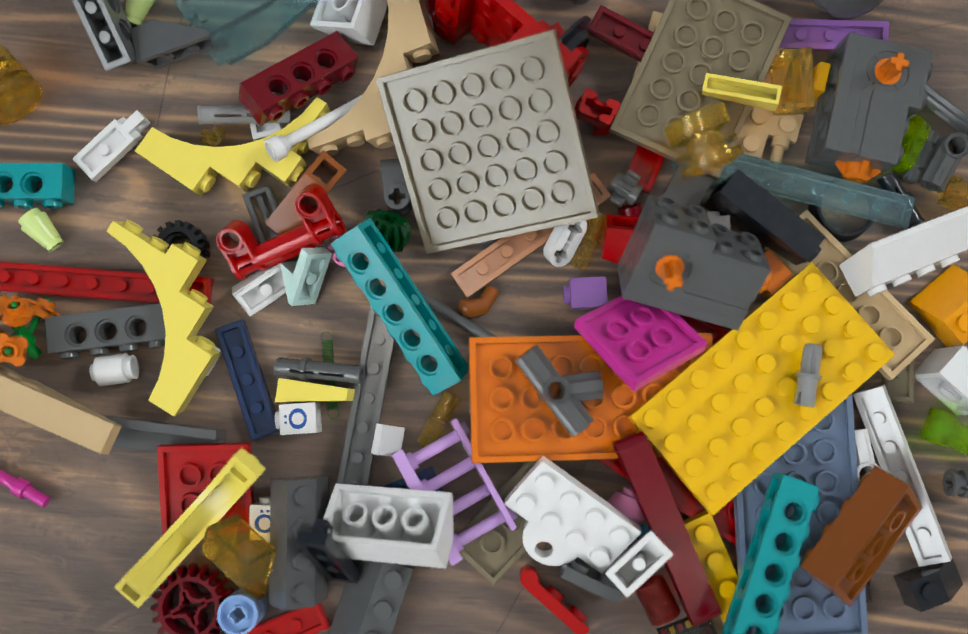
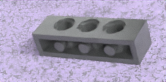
(108, 31)
(64, 331)

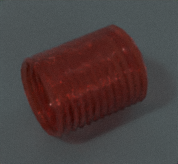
(657, 600)

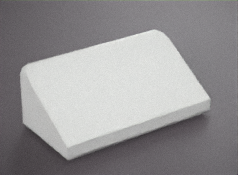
(259, 289)

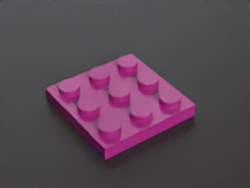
(639, 339)

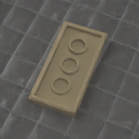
(500, 547)

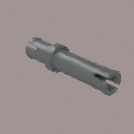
(308, 369)

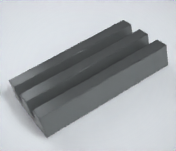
(252, 212)

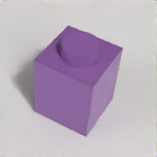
(585, 293)

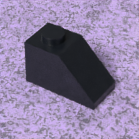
(929, 585)

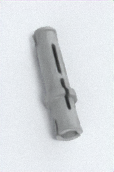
(207, 115)

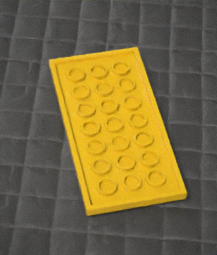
(735, 402)

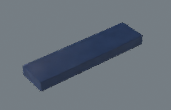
(247, 379)

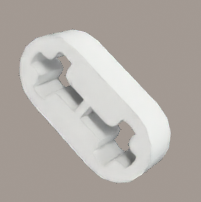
(564, 240)

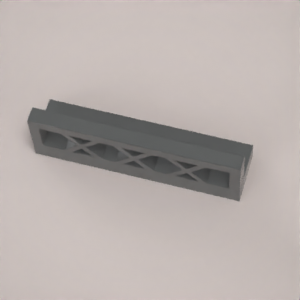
(149, 434)

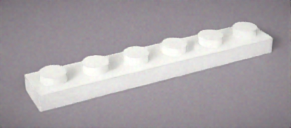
(896, 459)

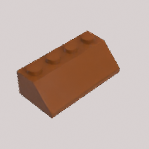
(862, 534)

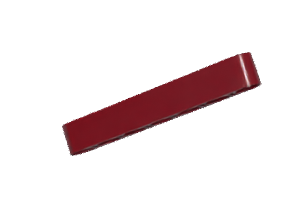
(667, 524)

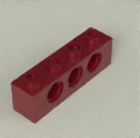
(282, 77)

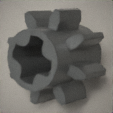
(625, 188)

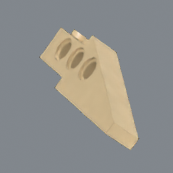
(55, 412)

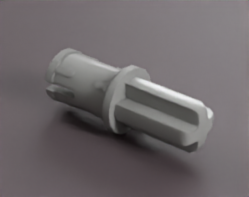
(808, 375)

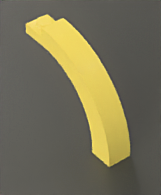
(190, 528)

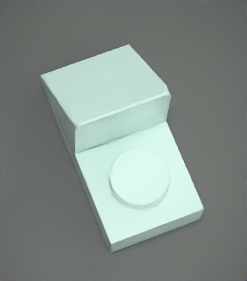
(305, 276)

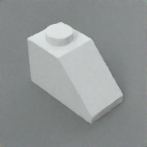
(638, 563)

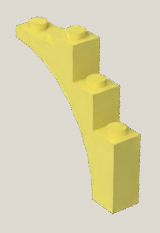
(240, 164)
(184, 312)

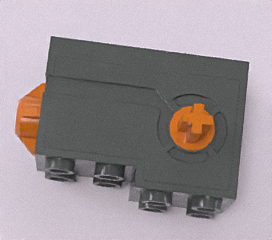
(867, 106)
(692, 266)

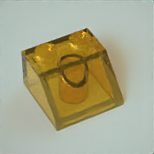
(240, 554)

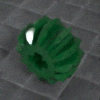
(392, 227)

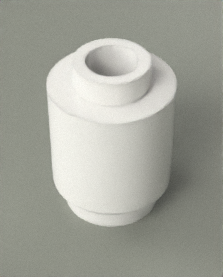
(114, 369)

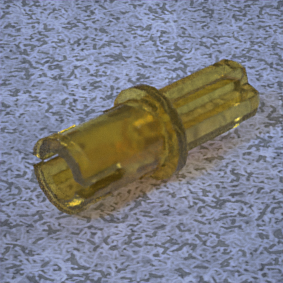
(590, 240)
(438, 419)

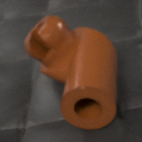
(478, 306)

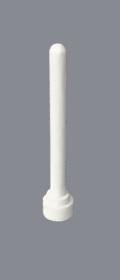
(279, 146)

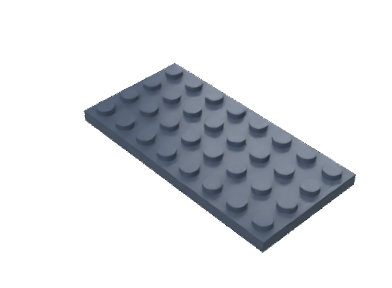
(829, 461)

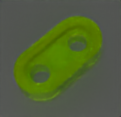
(913, 143)

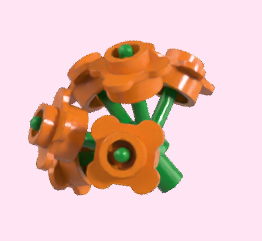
(17, 313)

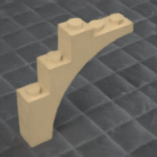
(408, 41)

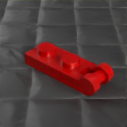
(552, 599)

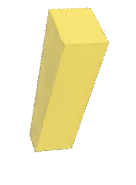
(742, 91)
(301, 391)

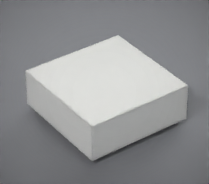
(387, 439)

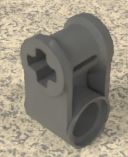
(394, 186)

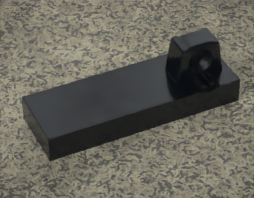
(326, 553)

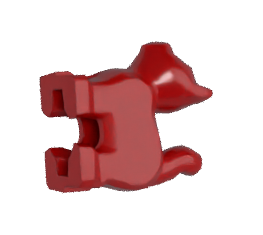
(596, 112)

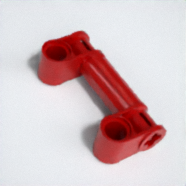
(318, 225)

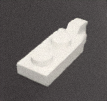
(111, 145)

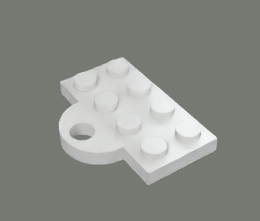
(568, 518)

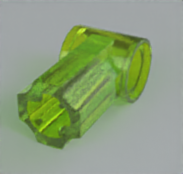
(945, 431)

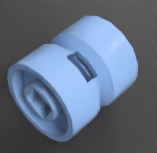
(241, 612)

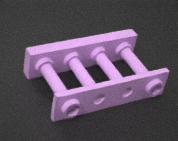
(409, 462)

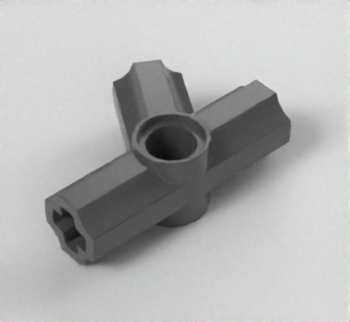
(572, 389)

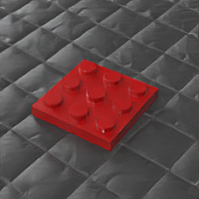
(186, 473)

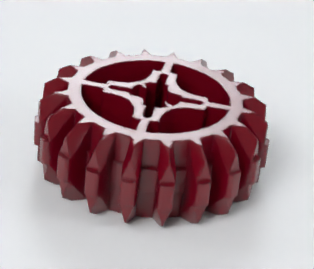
(189, 593)

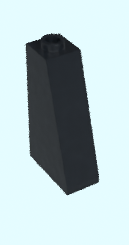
(765, 217)

